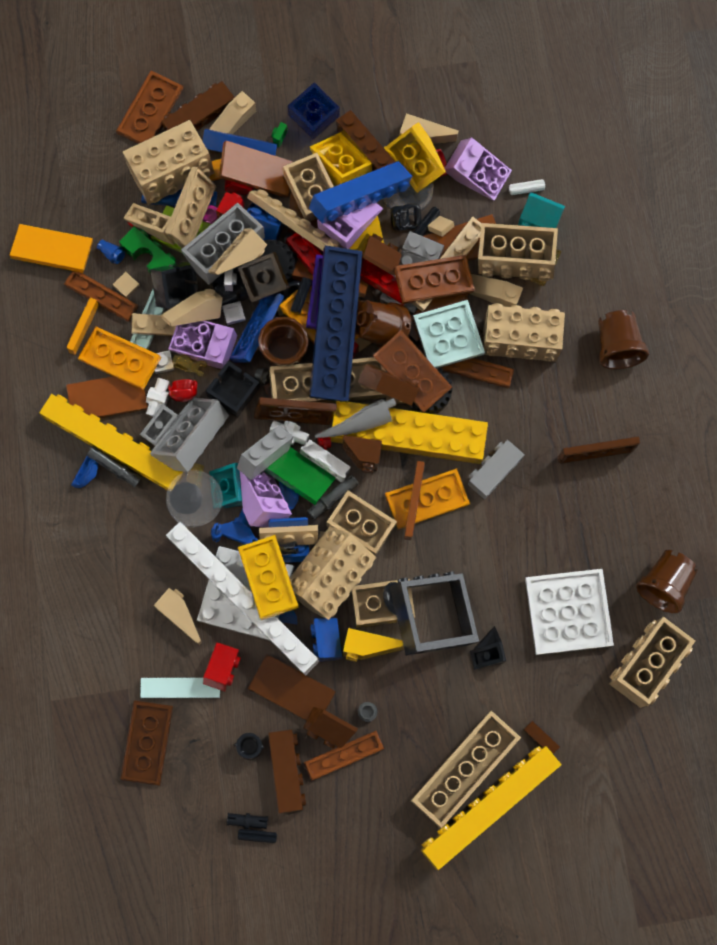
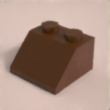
(379, 253)
(363, 452)
(329, 728)

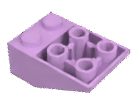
(477, 168)
(349, 227)
(204, 342)
(262, 500)

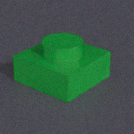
(279, 134)

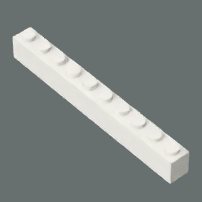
(242, 598)

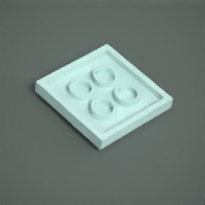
(449, 334)

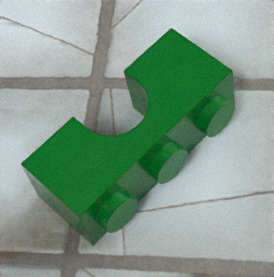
(137, 243)

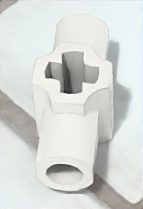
(157, 396)
(299, 436)

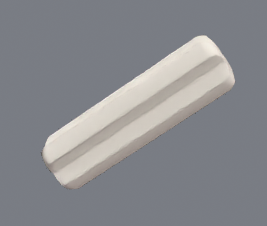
(526, 187)

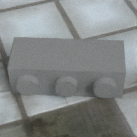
(265, 452)
(495, 468)

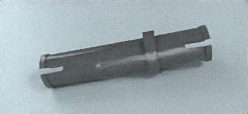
(113, 466)
(336, 494)

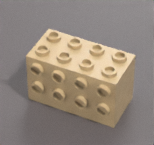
(165, 160)
(517, 251)
(523, 332)
(330, 572)
(651, 662)

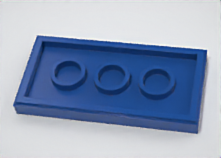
(248, 341)

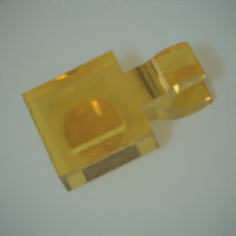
(184, 362)

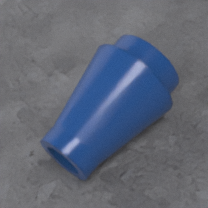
(112, 252)

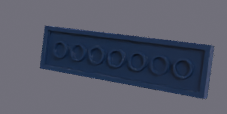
(336, 324)

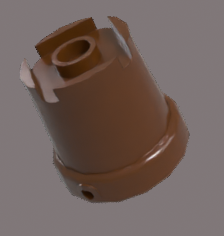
(381, 321)
(283, 341)
(621, 341)
(668, 582)

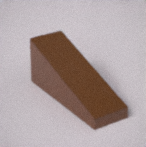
(541, 737)

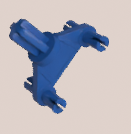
(236, 530)

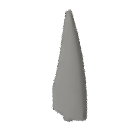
(365, 419)

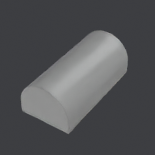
(159, 425)

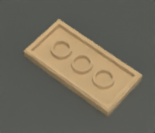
(190, 208)

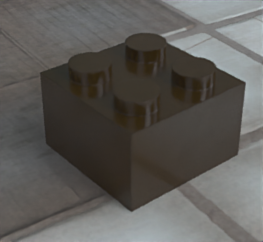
(263, 277)

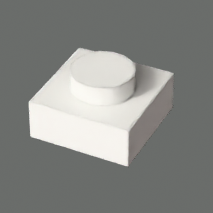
(230, 280)
(233, 313)
(165, 363)

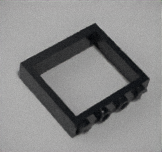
(406, 619)

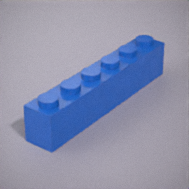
(360, 192)

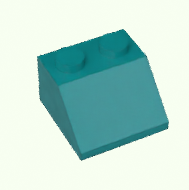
(541, 212)
(230, 484)

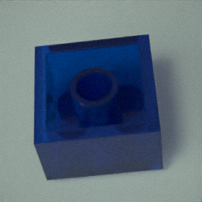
(313, 110)

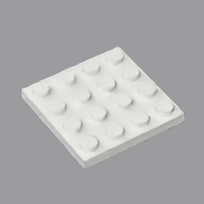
(218, 609)
(569, 611)

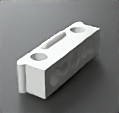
(325, 460)

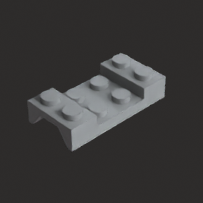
(416, 250)

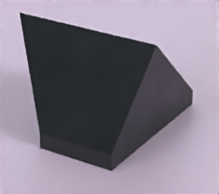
(488, 651)

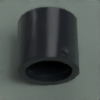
(249, 746)

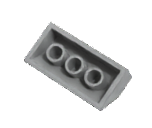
(214, 240)
(190, 434)

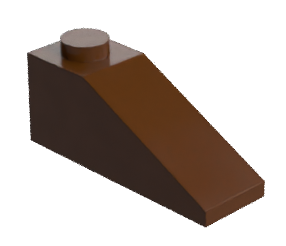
(388, 384)

